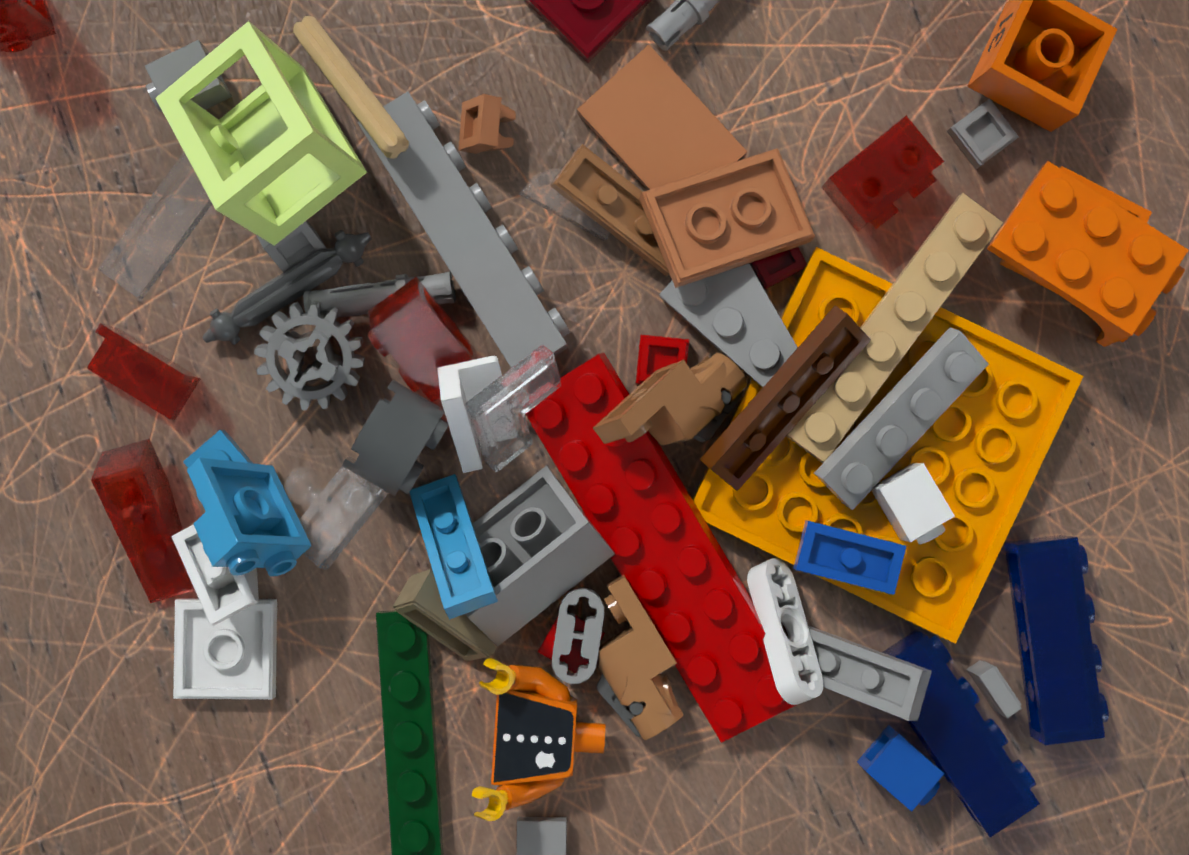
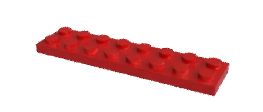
(662, 550)

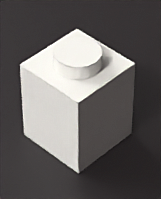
(913, 504)

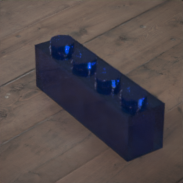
(1056, 639)
(965, 744)

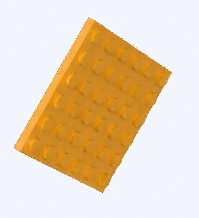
(977, 453)

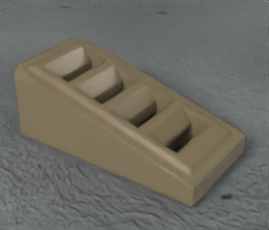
(423, 607)

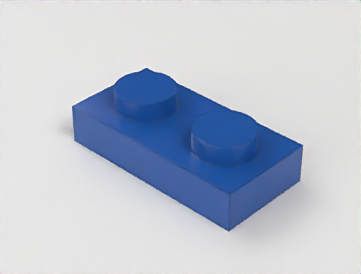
(849, 557)

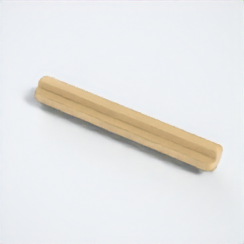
(351, 87)

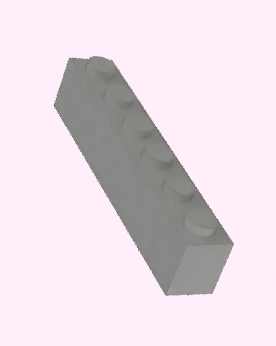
(466, 238)

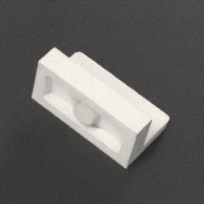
(457, 386)

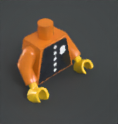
(532, 737)

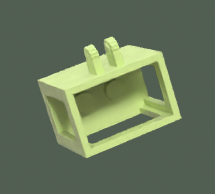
(273, 152)

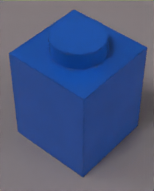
(901, 769)

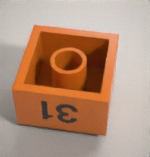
(1042, 60)

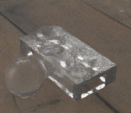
(334, 511)

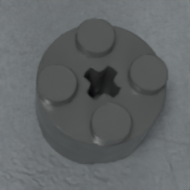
(395, 439)

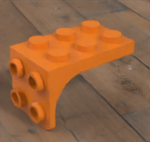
(1090, 253)

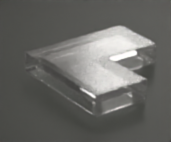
(501, 407)

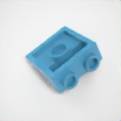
(246, 517)

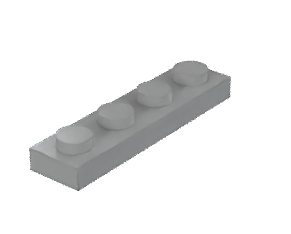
(901, 418)

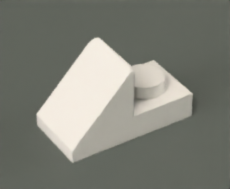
(216, 588)

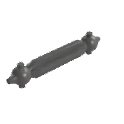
(287, 287)

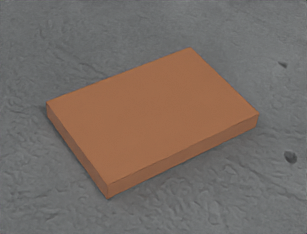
(658, 123)
(726, 217)

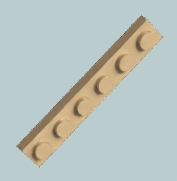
(898, 323)

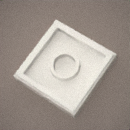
(228, 658)

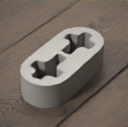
(590, 636)

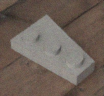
(736, 319)

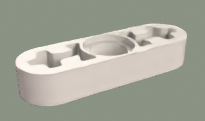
(791, 659)

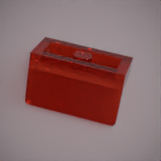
(142, 372)

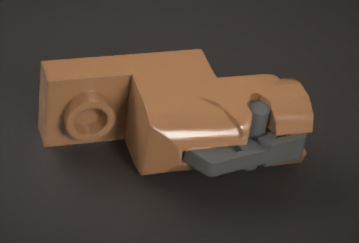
(677, 403)
(633, 667)

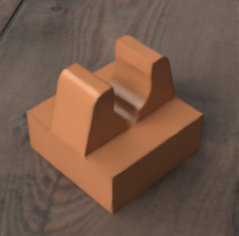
(481, 124)

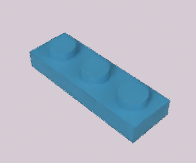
(452, 547)

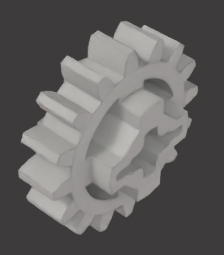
(292, 348)

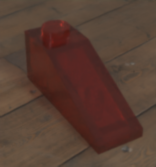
(144, 516)

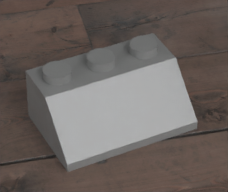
(535, 552)

